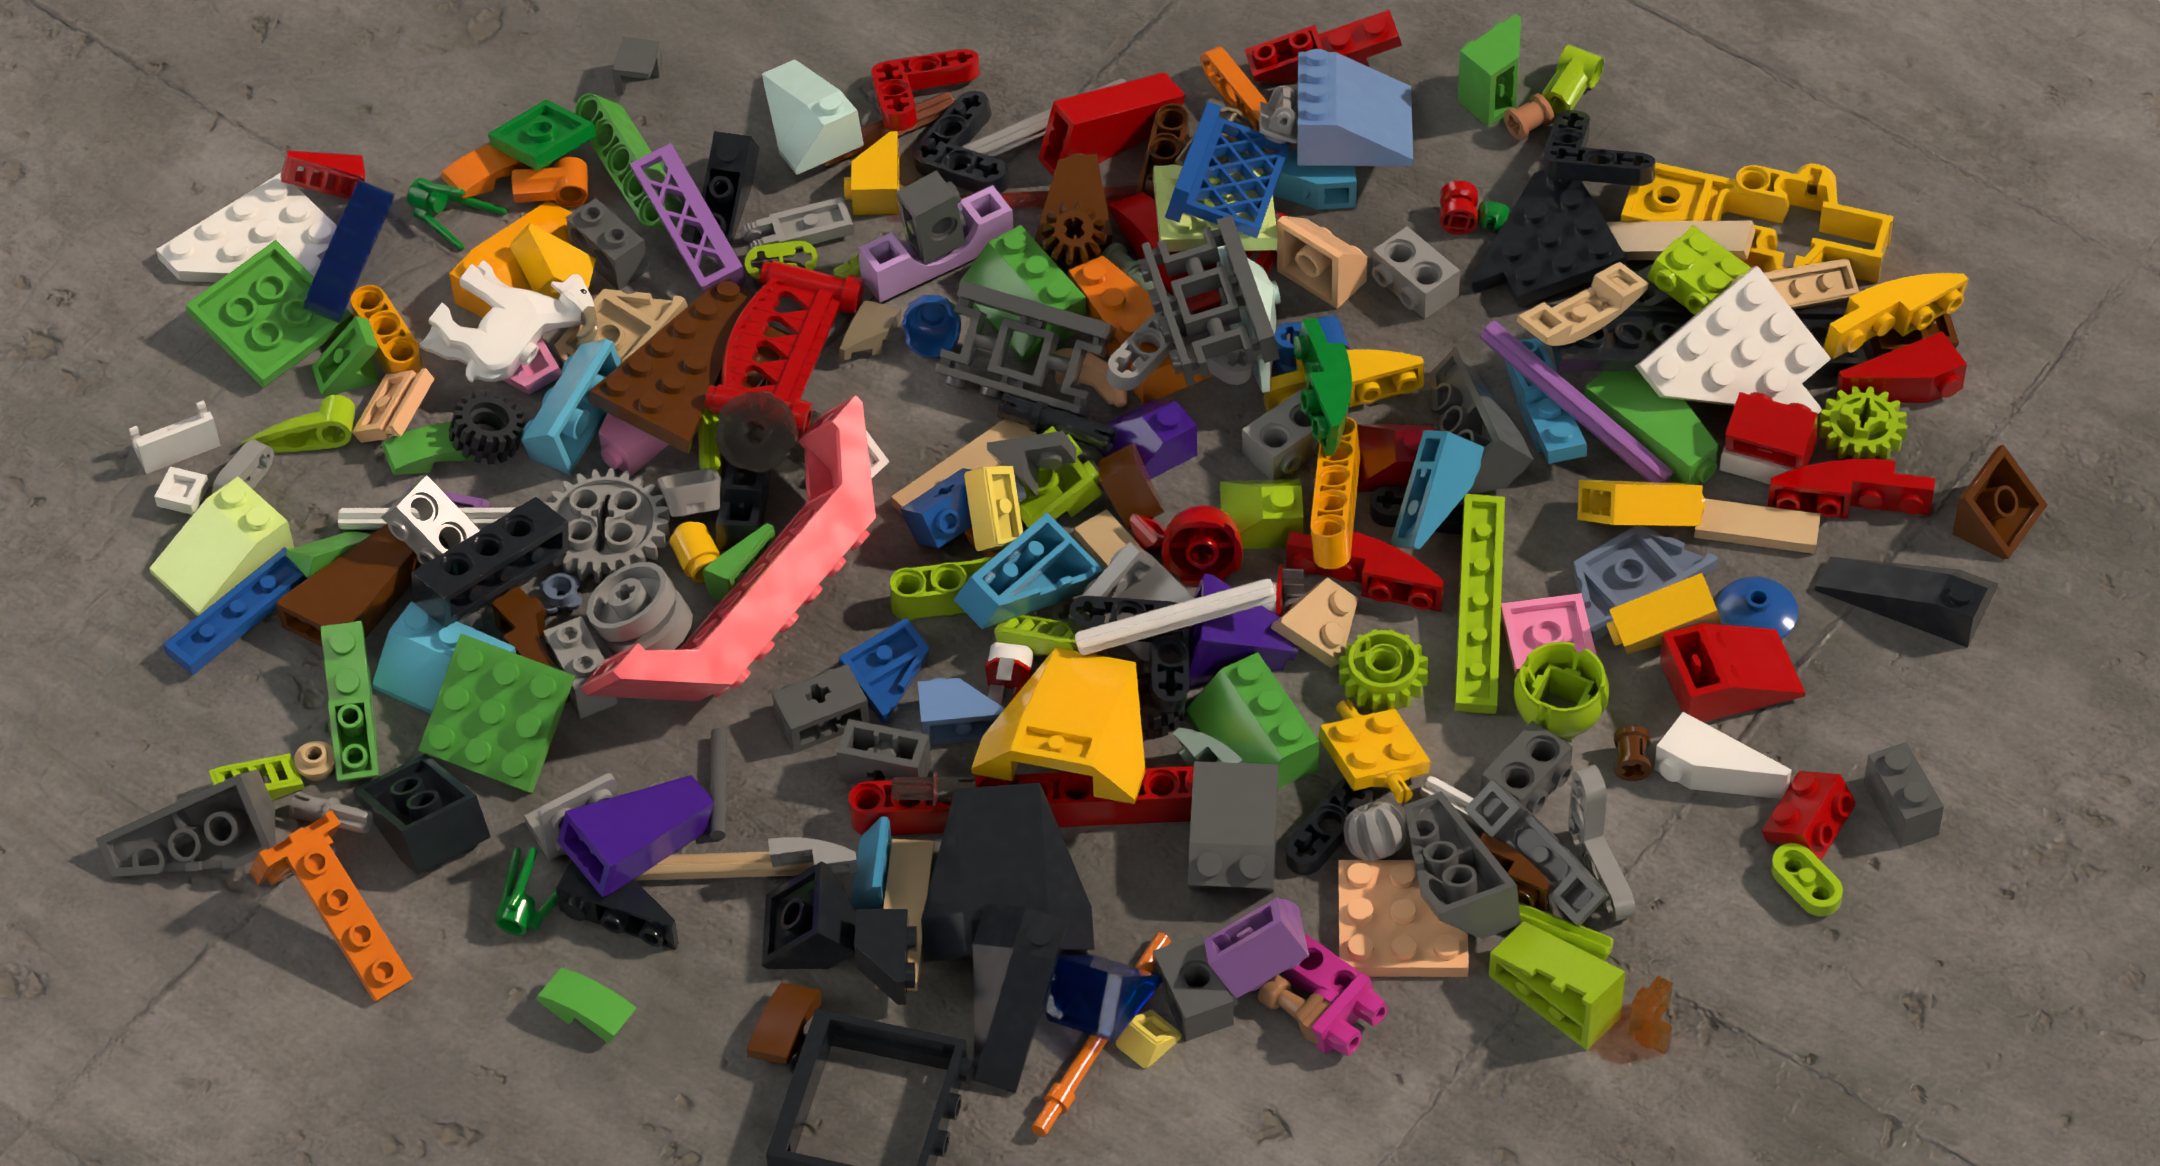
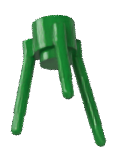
(433, 197)
(517, 908)

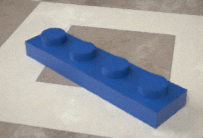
(234, 613)

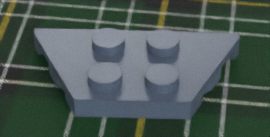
(1630, 568)

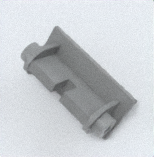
(1277, 118)

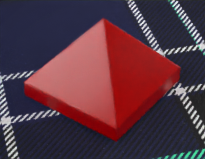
(1147, 533)

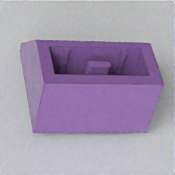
(1258, 946)

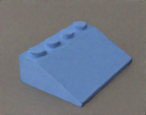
(1351, 114)

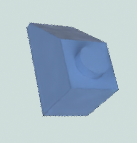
(954, 711)

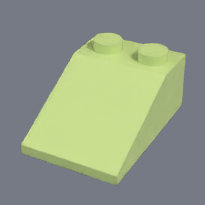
(221, 546)

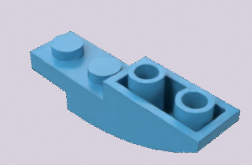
(1547, 423)

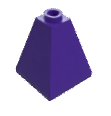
(1233, 638)

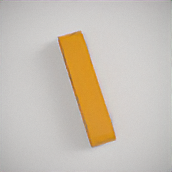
(1335, 501)

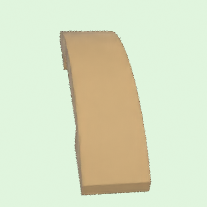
(1588, 311)

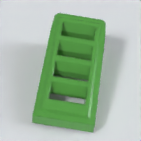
(730, 566)

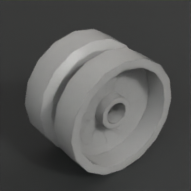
(640, 608)

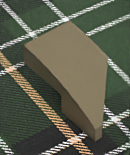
(869, 328)

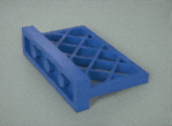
(1208, 145)

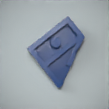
(887, 665)

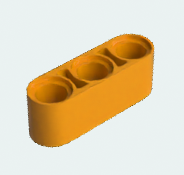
(396, 345)

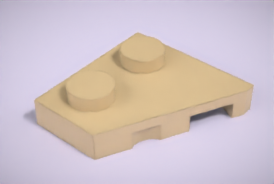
(1320, 621)

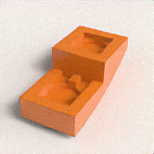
(479, 170)

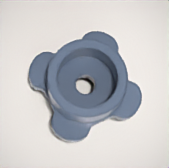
(557, 585)

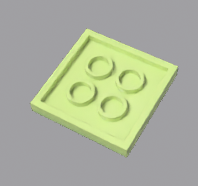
(1189, 231)

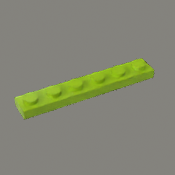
(1479, 604)

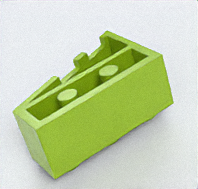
(1560, 982)

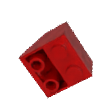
(1772, 430)

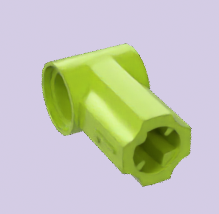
(1574, 74)

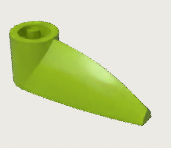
(312, 431)

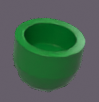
(1492, 213)

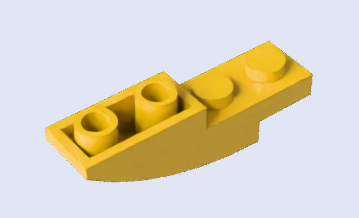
(1898, 303)
(1374, 377)

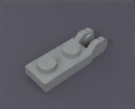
(806, 223)

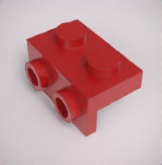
(1811, 812)

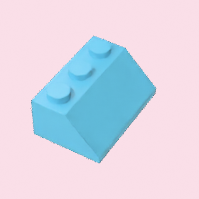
(566, 417)
(419, 656)

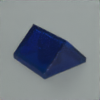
(1098, 994)

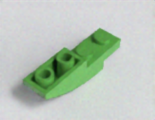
(350, 702)

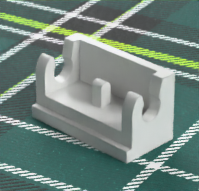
(176, 441)

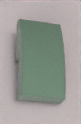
(1203, 748)

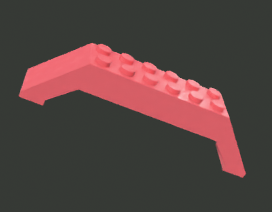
(775, 586)

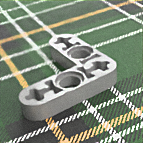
(1146, 363)
(1586, 832)

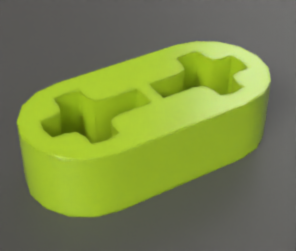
(780, 251)

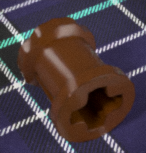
(1632, 753)

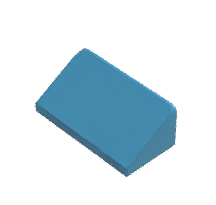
(873, 866)

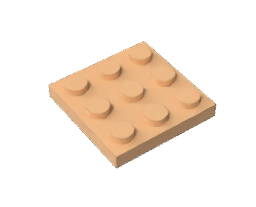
(1390, 927)

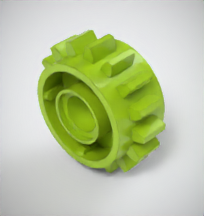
(1402, 676)

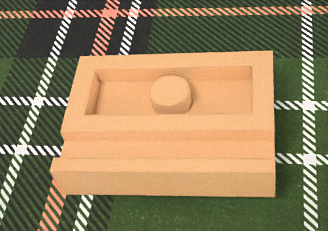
(393, 405)

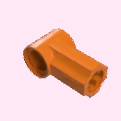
(563, 183)

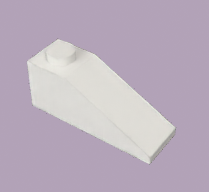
(1717, 763)

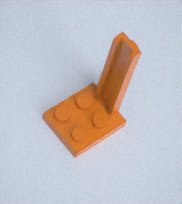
(337, 902)

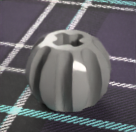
(1374, 831)

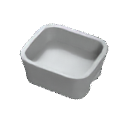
(691, 491)

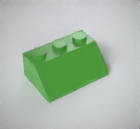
(1023, 269)
(1256, 719)

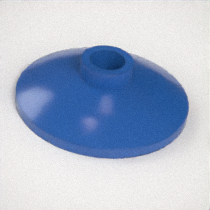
(1777, 609)

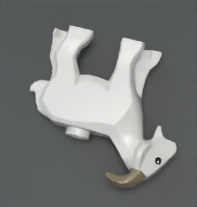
(511, 327)

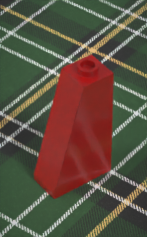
(1106, 119)

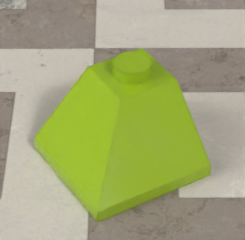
(1264, 510)

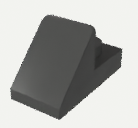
(1031, 453)

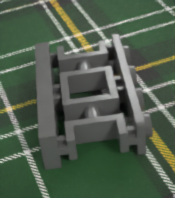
(1238, 292)
(1032, 322)

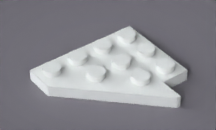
(245, 228)
(1736, 345)

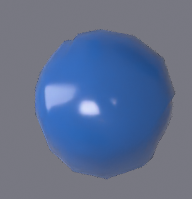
(931, 325)

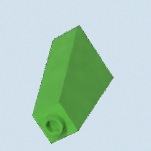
(1658, 423)

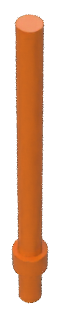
(1062, 1094)

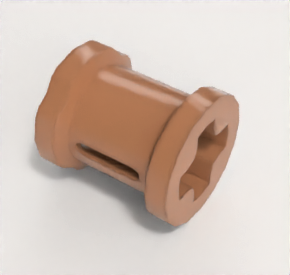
(1528, 116)

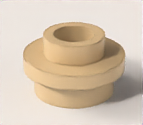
(318, 768)

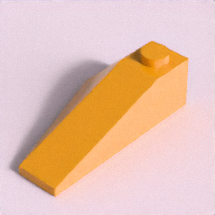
(499, 256)

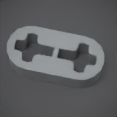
(248, 463)

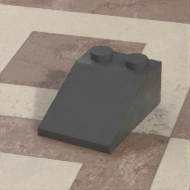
(1233, 826)

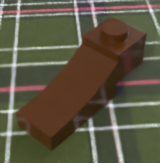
(522, 624)

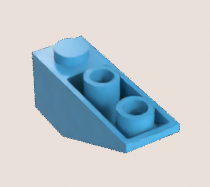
(1315, 185)

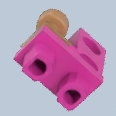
(1336, 999)

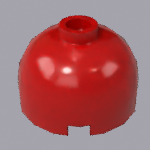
(1202, 542)

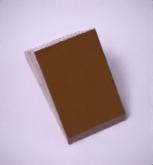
(1129, 484)

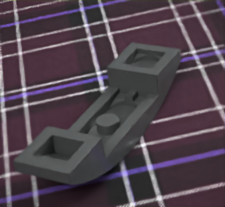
(1512, 823)

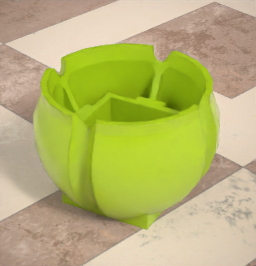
(1568, 674)

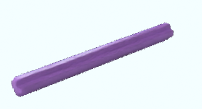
(1575, 403)

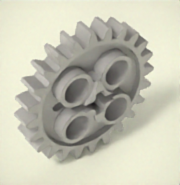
(632, 530)

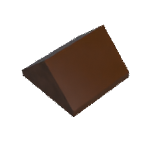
(1998, 506)

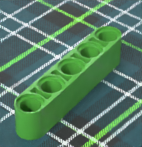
(617, 146)

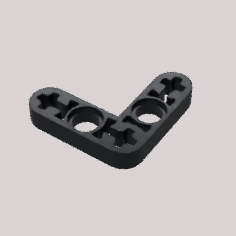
(943, 153)
(1571, 160)
(1158, 670)

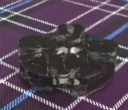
(779, 432)

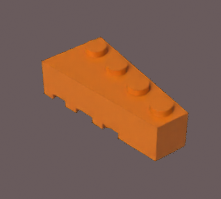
(1126, 306)

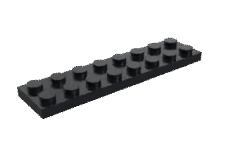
(1644, 328)

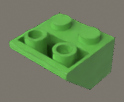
(1490, 71)

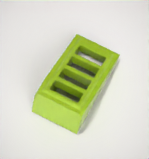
(1037, 633)
(266, 766)

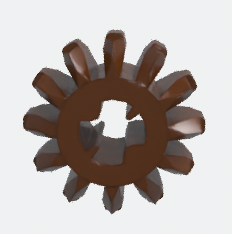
(1071, 220)

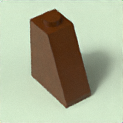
(1075, 180)

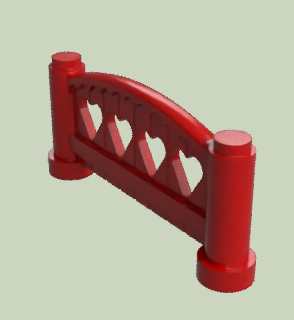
(821, 298)

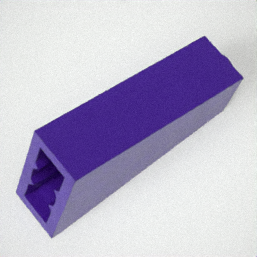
(634, 831)

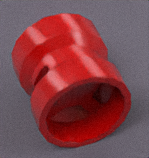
(1459, 207)

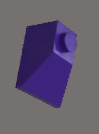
(1160, 432)

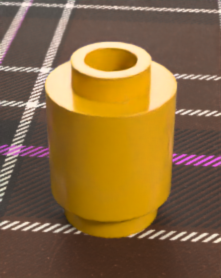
(693, 549)

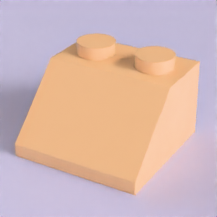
(1319, 260)

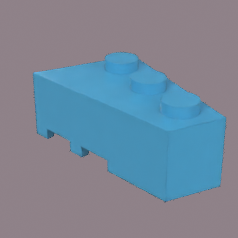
(1028, 575)

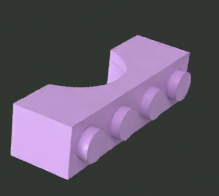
(894, 266)

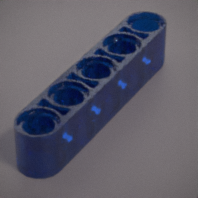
(348, 251)

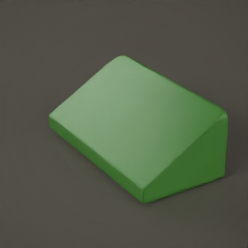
(318, 554)

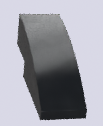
(741, 506)

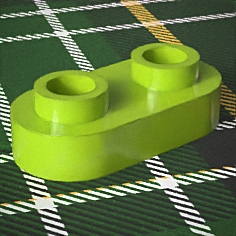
(1809, 882)

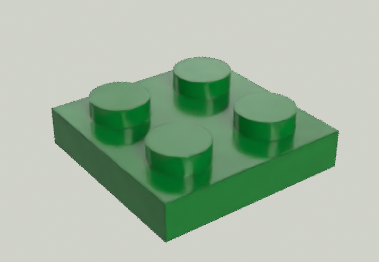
(542, 134)

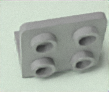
(1136, 576)
(547, 820)

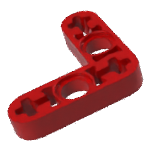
(897, 78)

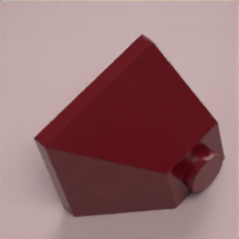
(1387, 454)

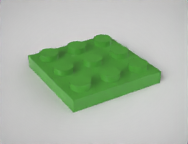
(260, 314)
(496, 713)

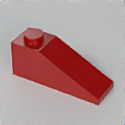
(1911, 373)

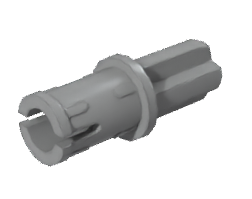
(314, 808)

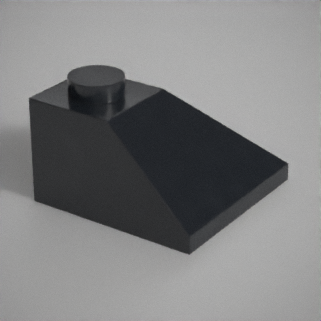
(808, 922)

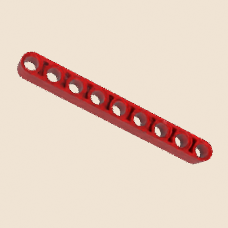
(1060, 790)

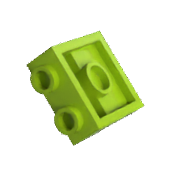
(1695, 269)
(1061, 489)

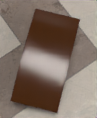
(1530, 882)
(782, 1023)

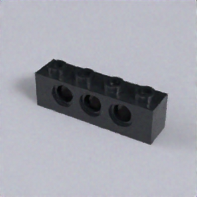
(490, 561)

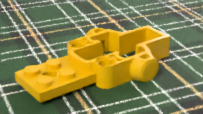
(1767, 196)

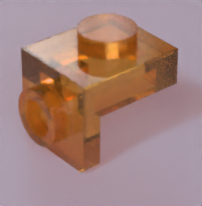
(1646, 1016)

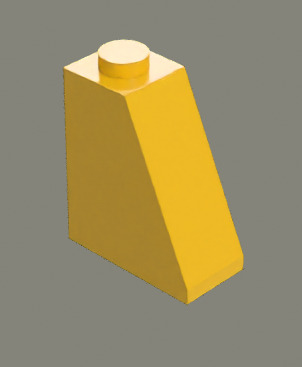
(1640, 503)
(1645, 619)

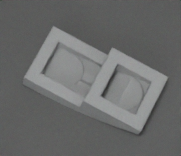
(804, 850)

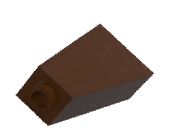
(351, 588)

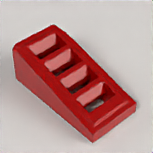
(336, 173)

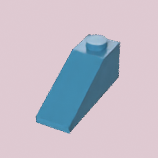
(1438, 482)

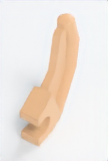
(1094, 374)

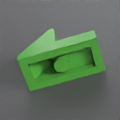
(348, 360)

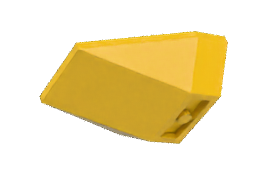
(1072, 718)

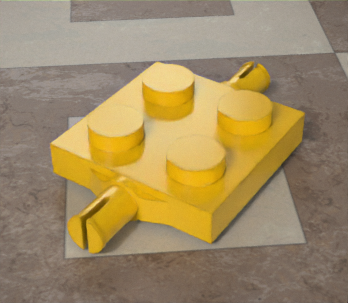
(1374, 750)

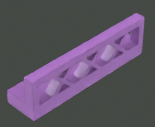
(699, 216)

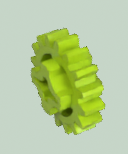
(1843, 420)

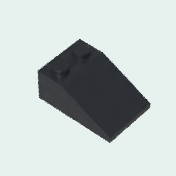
(424, 813)

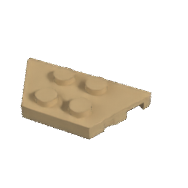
(625, 320)

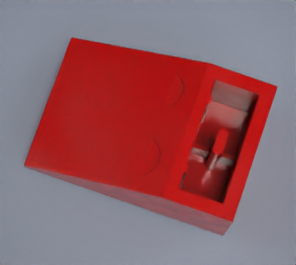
(1727, 669)

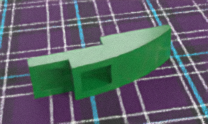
(1327, 381)

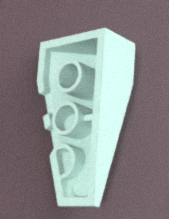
(809, 117)

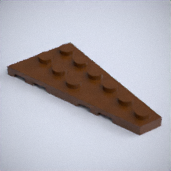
(669, 376)

